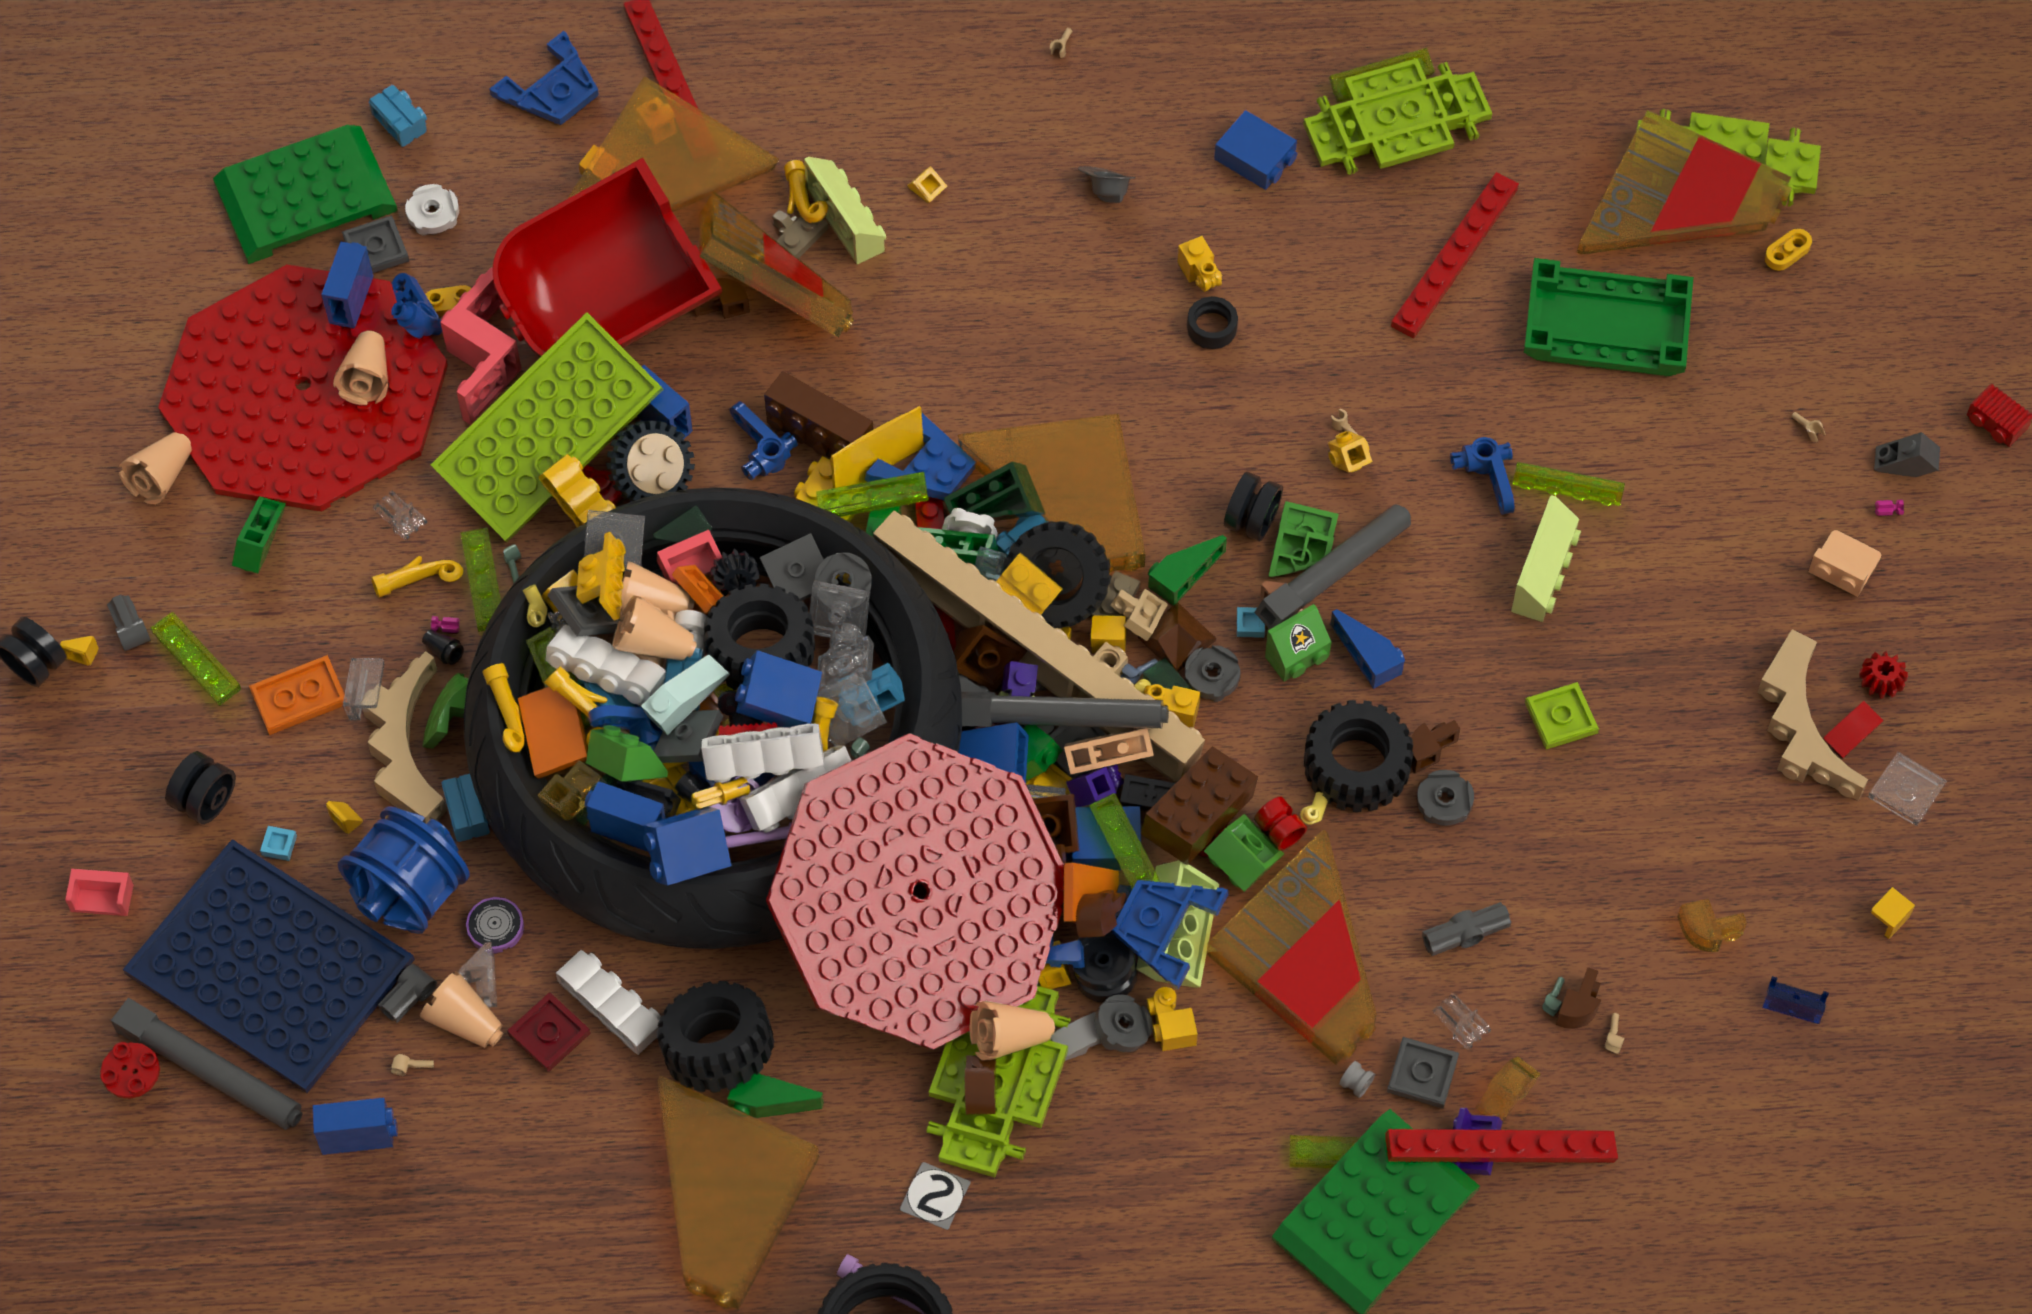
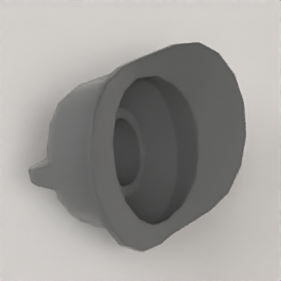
(1107, 184)

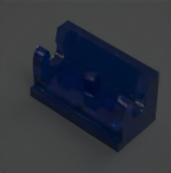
(1795, 1001)

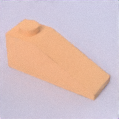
(1108, 750)

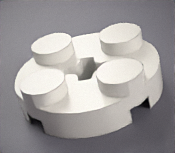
(433, 222)
(969, 522)

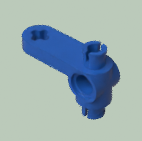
(417, 312)
(767, 443)
(1491, 465)
(627, 718)

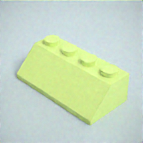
(845, 212)
(1546, 560)
(1195, 928)

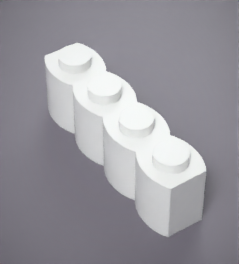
(600, 663)
(761, 752)
(781, 795)
(609, 1001)

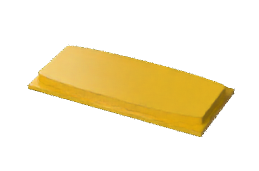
(887, 442)

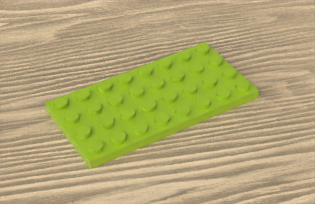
(561, 406)

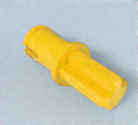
(720, 793)

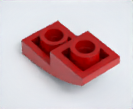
(1853, 729)

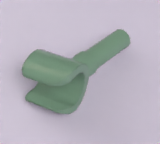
(511, 555)
(859, 748)
(1552, 1004)

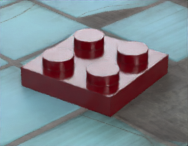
(548, 1032)

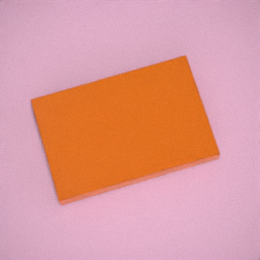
(298, 695)
(552, 732)
(1082, 880)

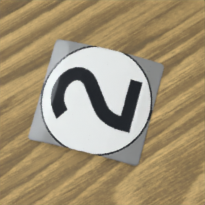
(935, 1195)

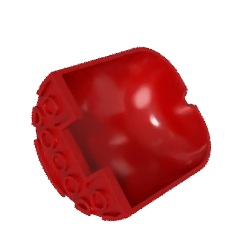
(601, 254)

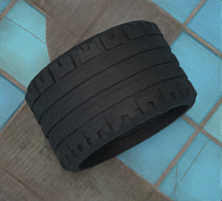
(885, 1281)

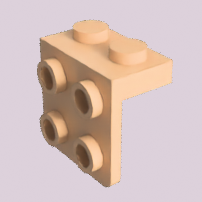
(1845, 562)

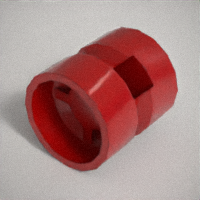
(1278, 820)

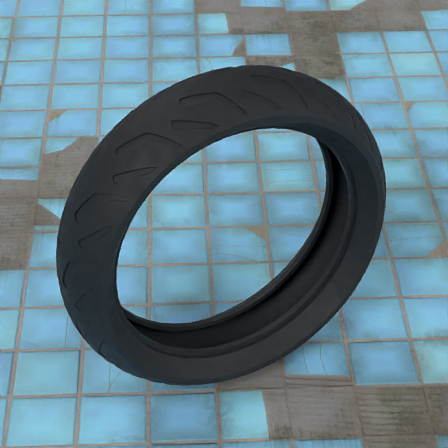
(614, 883)

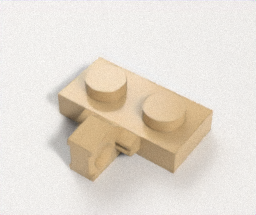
(1142, 612)

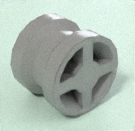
(1357, 1079)

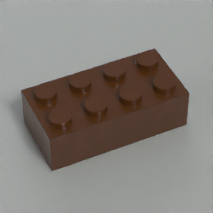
(812, 416)
(1199, 805)

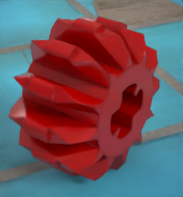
(1883, 675)

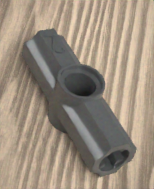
(1466, 929)

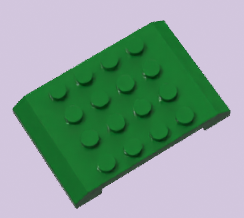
(303, 190)
(1608, 319)
(1371, 1217)

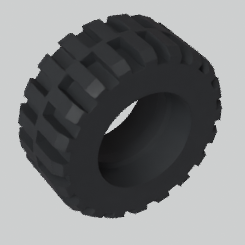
(1089, 554)
(755, 610)
(1364, 724)
(721, 1062)

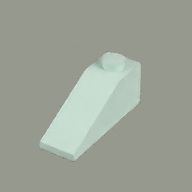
(684, 693)

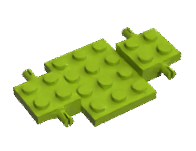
(1397, 115)
(1750, 139)
(1022, 1095)

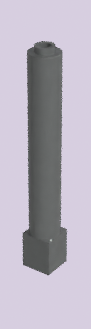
(1293, 596)
(988, 709)
(144, 1027)

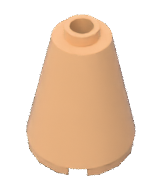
(364, 370)
(155, 467)
(654, 589)
(652, 633)
(462, 1012)
(1007, 1029)

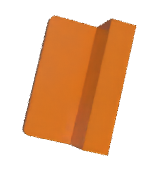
(698, 587)

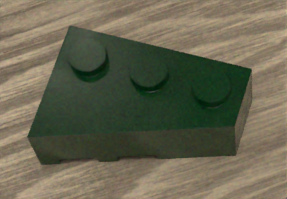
(1000, 494)

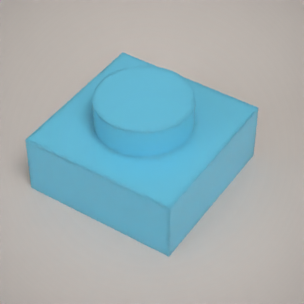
(1249, 623)
(278, 843)

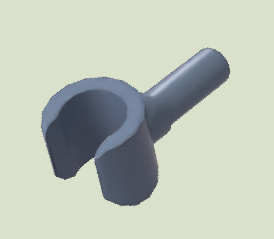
(1134, 674)

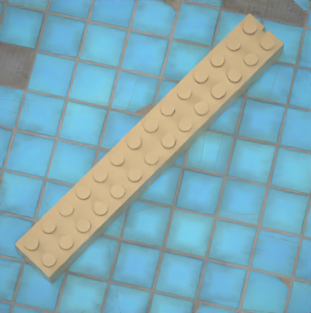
(1062, 665)

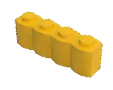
(574, 490)

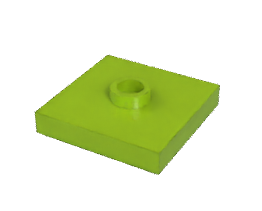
(1561, 715)

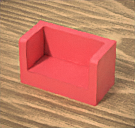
(696, 550)
(99, 892)

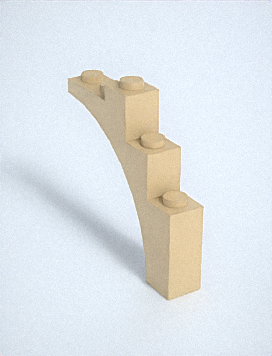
(1793, 723)
(400, 780)

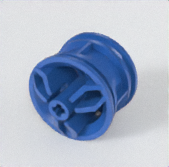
(403, 870)

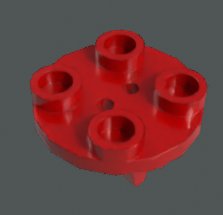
(136, 1058)

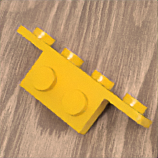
(603, 576)

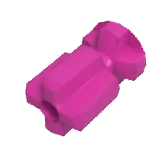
(1886, 507)
(447, 624)

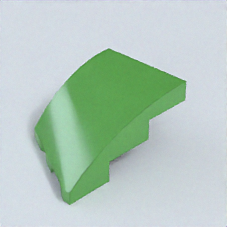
(1302, 538)
(448, 704)

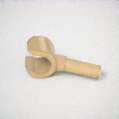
(1060, 44)
(1342, 423)
(1812, 427)
(1614, 1041)
(402, 1062)

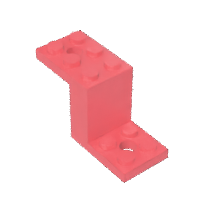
(480, 346)

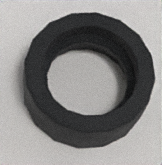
(1212, 305)

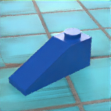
(1369, 649)

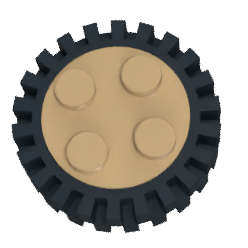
(649, 460)

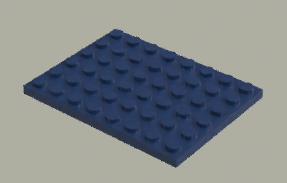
(269, 965)

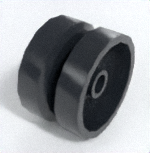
(1253, 506)
(31, 652)
(200, 787)
(1107, 969)

